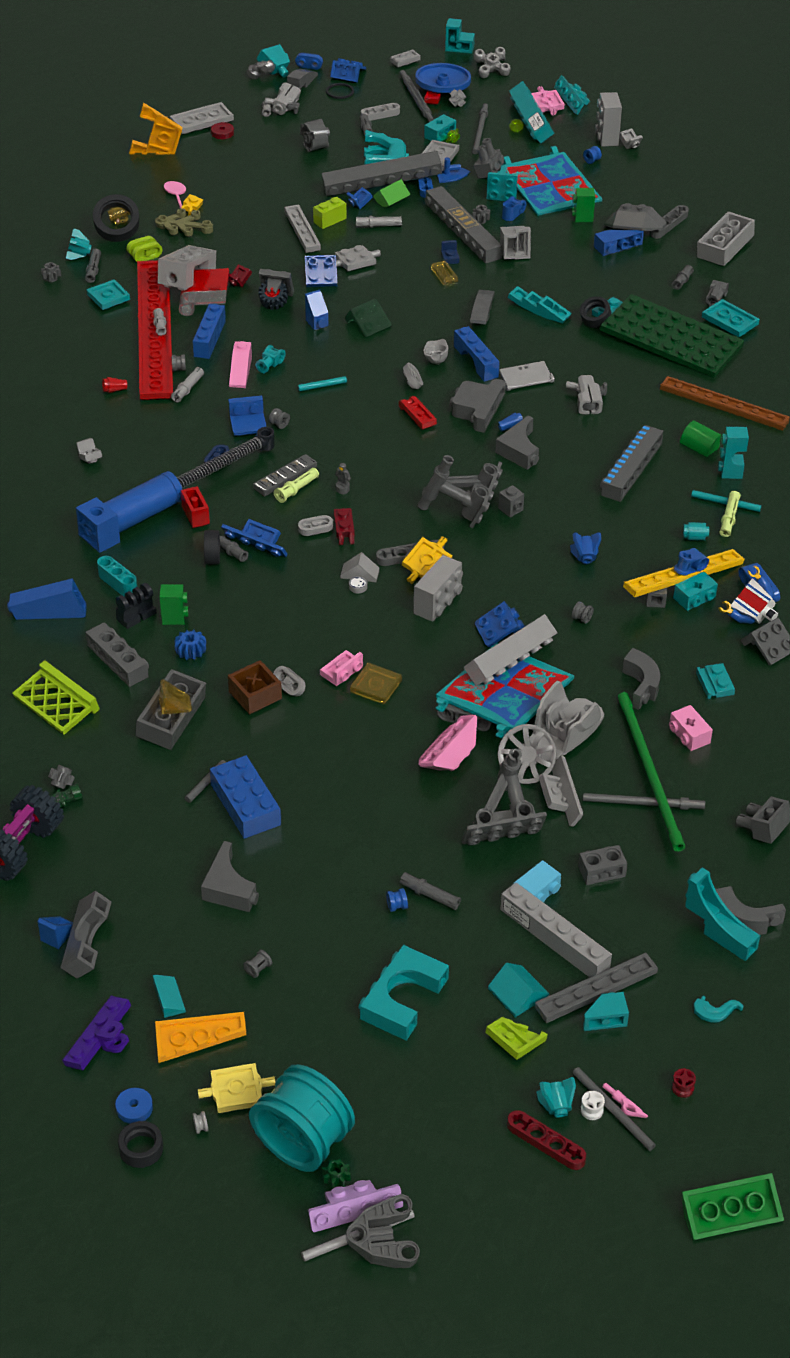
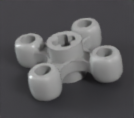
(491, 62)

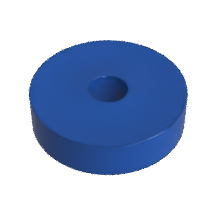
(130, 1097)

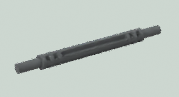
(416, 96)

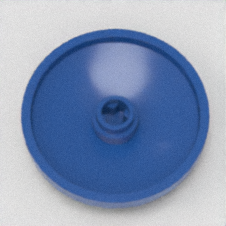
(442, 77)

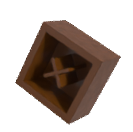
(254, 687)

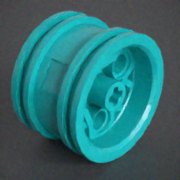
(302, 1117)

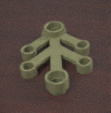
(184, 223)

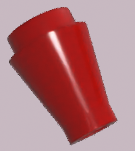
(113, 384)

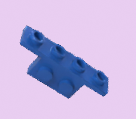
(257, 534)

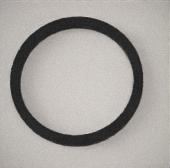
(339, 97)

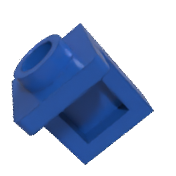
(360, 198)

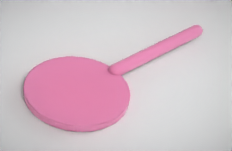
(175, 188)

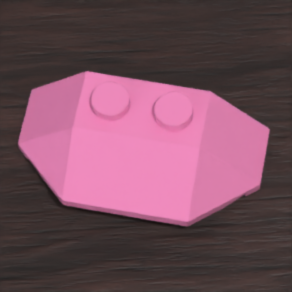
(451, 745)

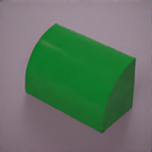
(700, 438)

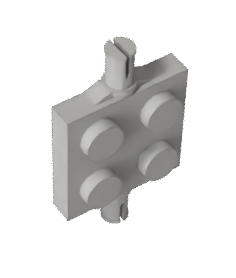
(356, 257)

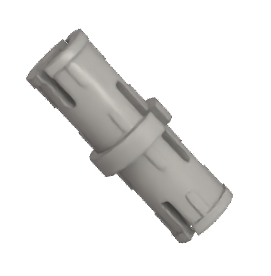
(159, 321)

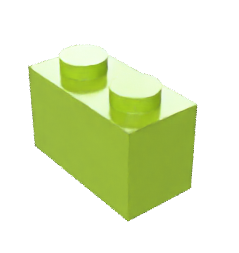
(329, 212)

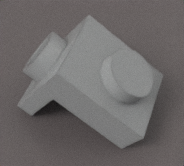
(630, 139)
(87, 450)

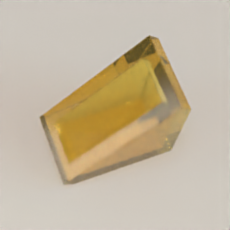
(173, 699)

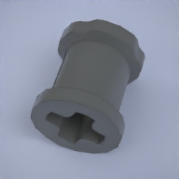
(257, 963)

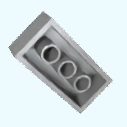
(725, 238)

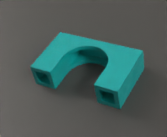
(405, 967)

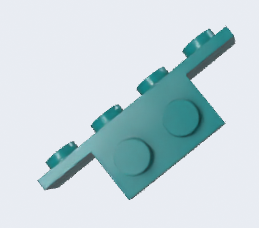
(571, 94)

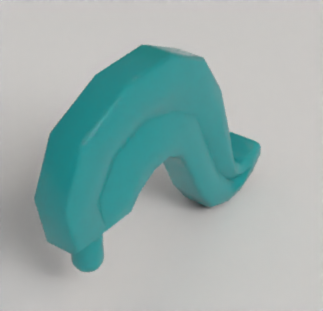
(711, 1014)

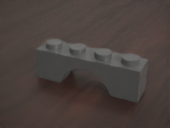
(79, 954)

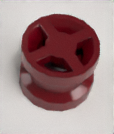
(683, 1082)

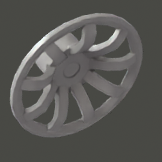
(530, 751)

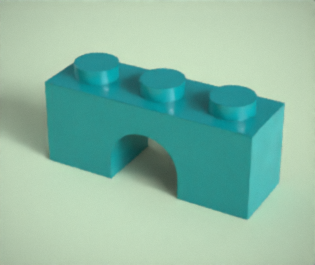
(733, 441)

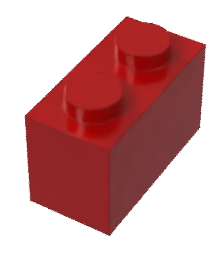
(195, 507)

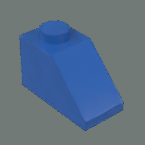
(316, 310)

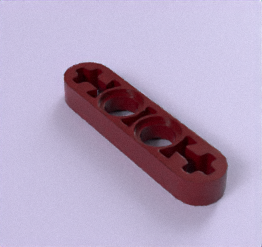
(549, 1136)

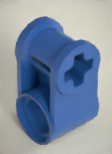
(512, 208)
(690, 562)

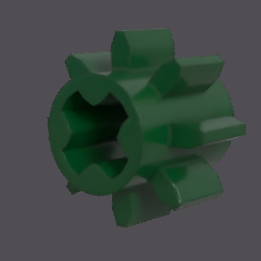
(336, 1173)

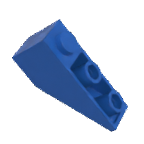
(617, 240)

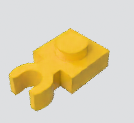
(192, 203)

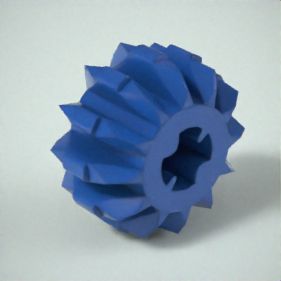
(190, 644)

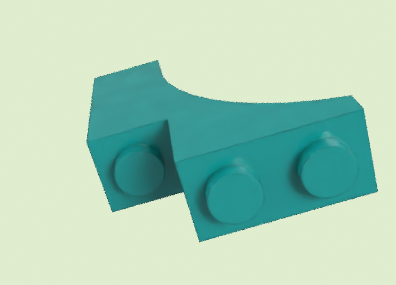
(719, 921)

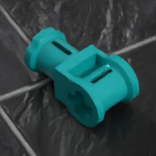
(270, 357)

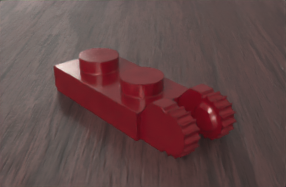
(344, 525)

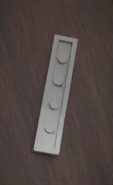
(302, 228)

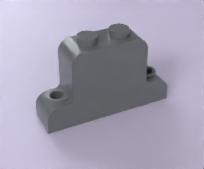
(477, 402)

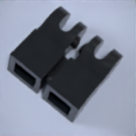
(135, 606)

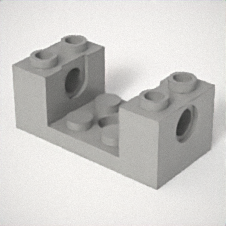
(182, 264)

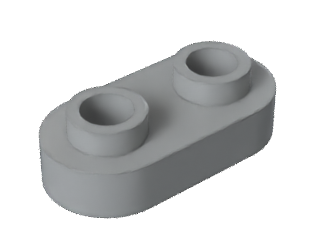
(413, 376)
(315, 525)
(291, 681)

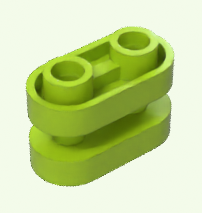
(144, 248)

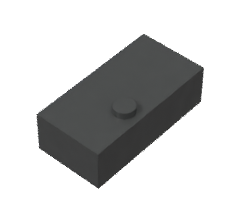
(167, 728)

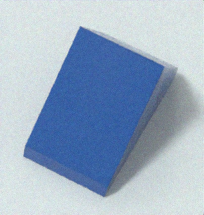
(54, 930)

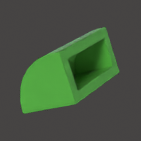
(391, 194)

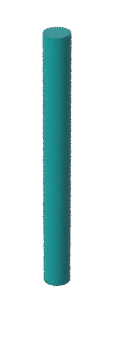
(723, 500)

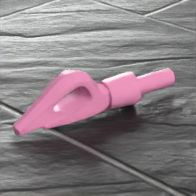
(625, 1102)

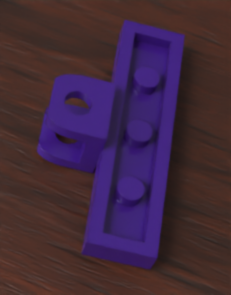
(103, 1032)

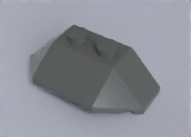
(635, 218)

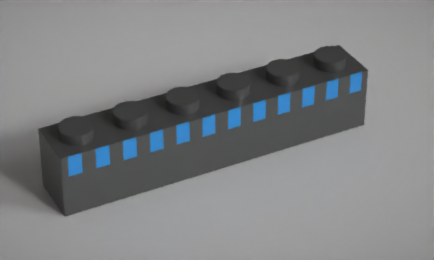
(631, 463)

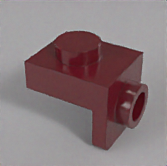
(239, 276)

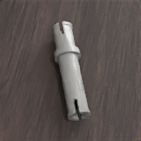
(378, 221)
(184, 387)

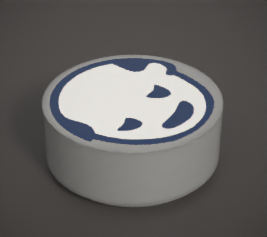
(358, 584)

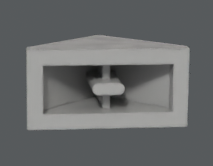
(360, 566)

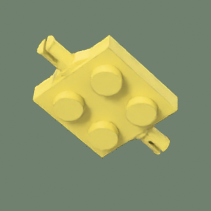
(236, 1087)

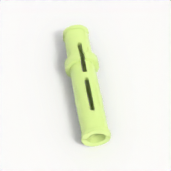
(728, 518)

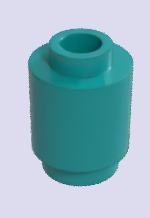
(695, 531)

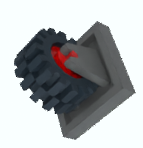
(274, 288)

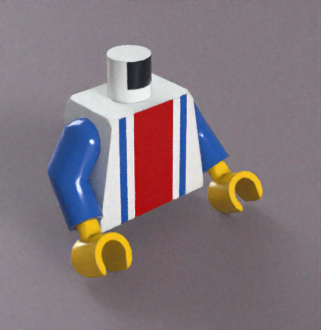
(753, 602)

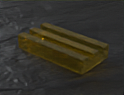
(441, 272)

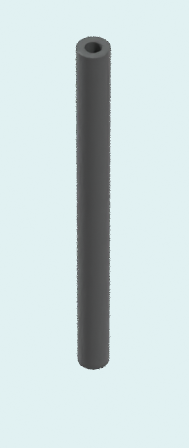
(615, 1110)

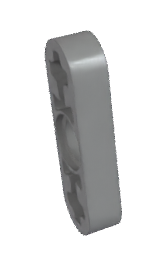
(382, 111)

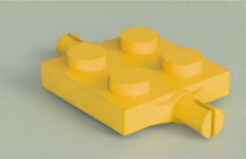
(423, 557)

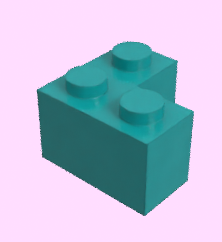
(456, 39)

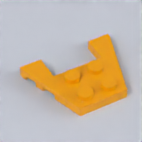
(163, 136)

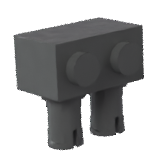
(489, 160)
(767, 820)

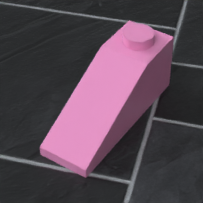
(240, 364)

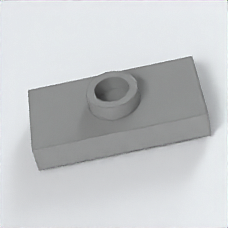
(405, 58)

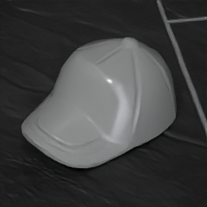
(436, 351)

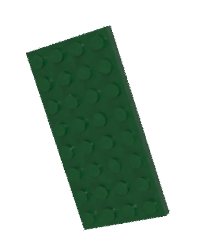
(672, 335)

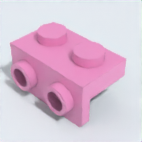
(342, 667)

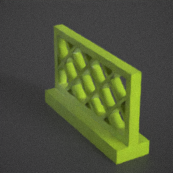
(70, 689)

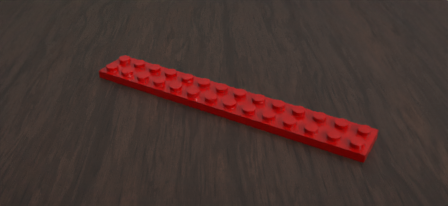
(154, 350)

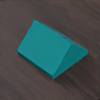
(516, 988)

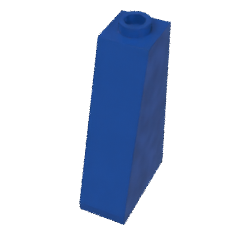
(48, 602)

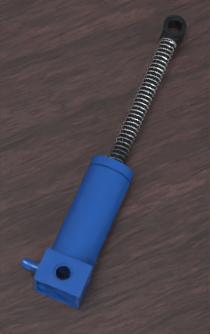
(102, 522)

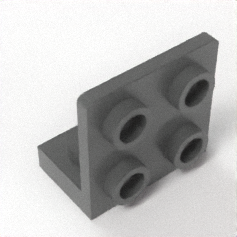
(771, 640)

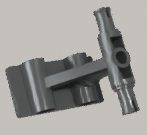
(475, 500)
(511, 823)

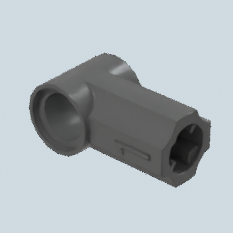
(717, 292)

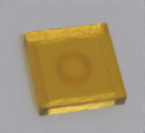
(376, 683)

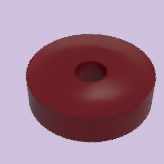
(222, 130)

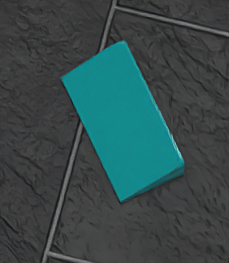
(168, 995)

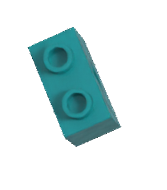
(439, 128)
(695, 591)

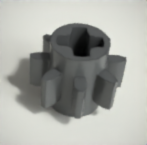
(481, 214)
(50, 272)
(61, 776)

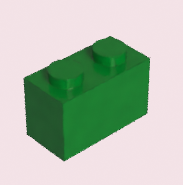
(584, 204)
(173, 604)

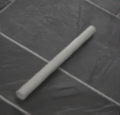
(338, 1242)

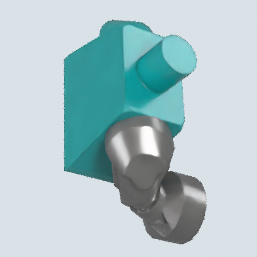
(271, 61)

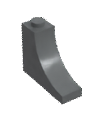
(516, 446)
(226, 886)

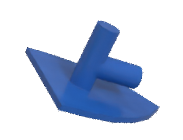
(452, 172)

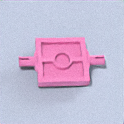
(548, 100)

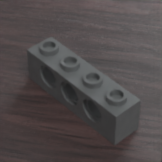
(117, 654)

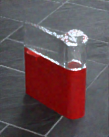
(207, 288)

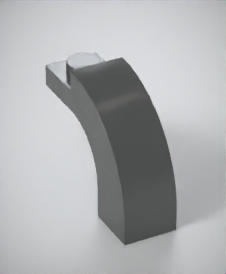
(646, 672)
(755, 918)

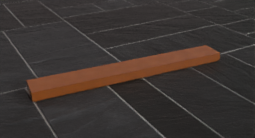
(725, 403)

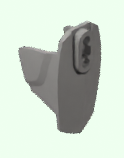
(565, 721)

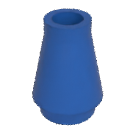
(510, 421)

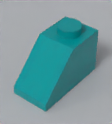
(607, 1012)

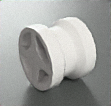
(594, 1099)

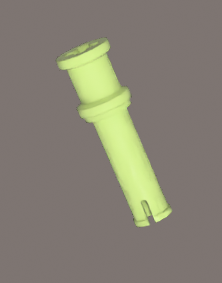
(291, 487)

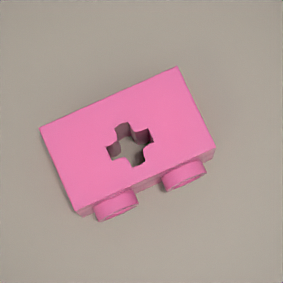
(690, 728)

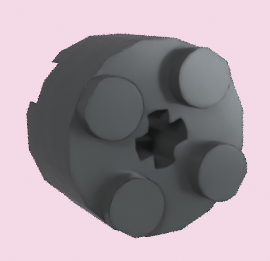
(314, 135)

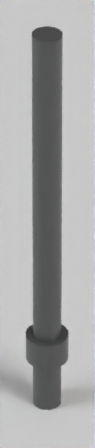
(483, 115)
(683, 803)

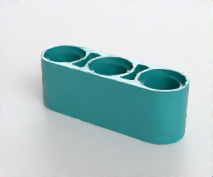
(116, 575)

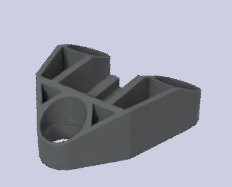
(384, 1252)

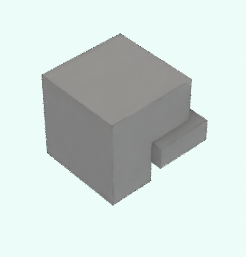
(515, 242)

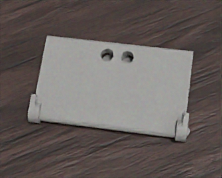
(526, 375)

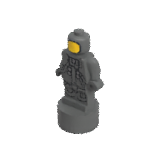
(343, 475)

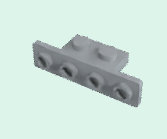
(560, 791)

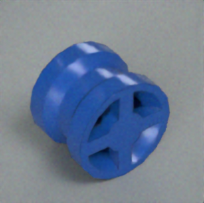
(592, 154)
(397, 900)

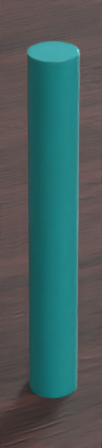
(318, 384)

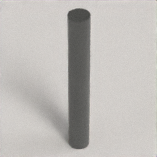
(200, 786)

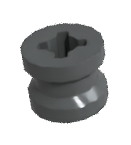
(178, 362)
(279, 418)
(582, 612)

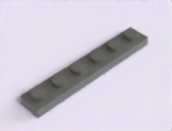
(592, 988)

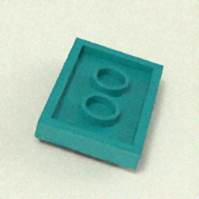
(730, 318)

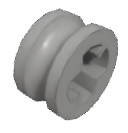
(200, 1122)

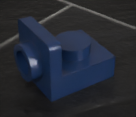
(449, 252)

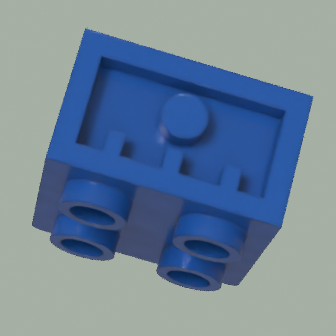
(345, 70)
(246, 415)

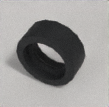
(596, 301)
(211, 547)
(144, 1159)

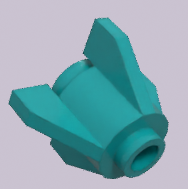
(78, 246)
(557, 1096)

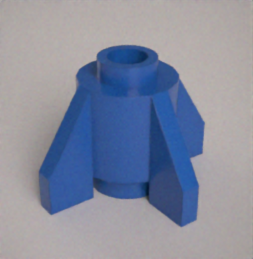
(585, 547)

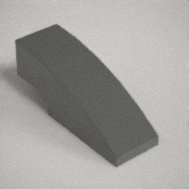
(301, 77)

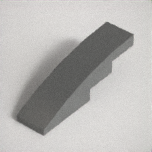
(482, 307)

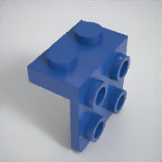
(498, 624)

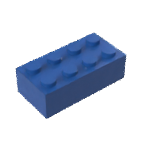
(245, 796)

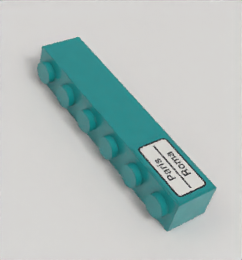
(530, 112)

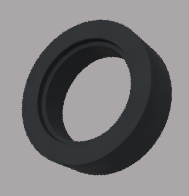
(111, 201)

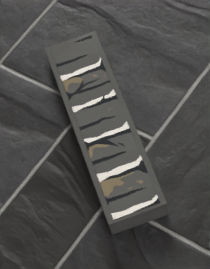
(287, 473)

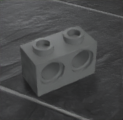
(602, 864)

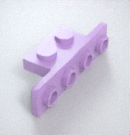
(348, 1203)

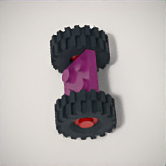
(32, 813)

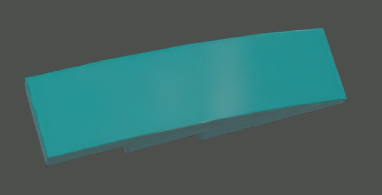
(540, 306)

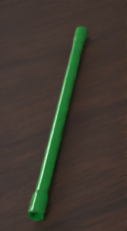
(674, 834)

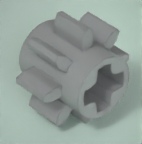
(457, 98)

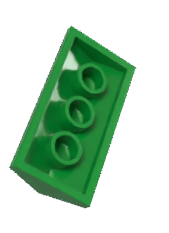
(731, 1206)

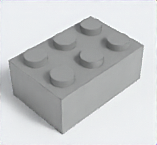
(608, 119)
(438, 588)

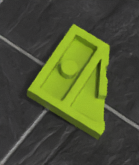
(514, 1037)

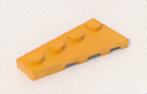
(192, 1034)

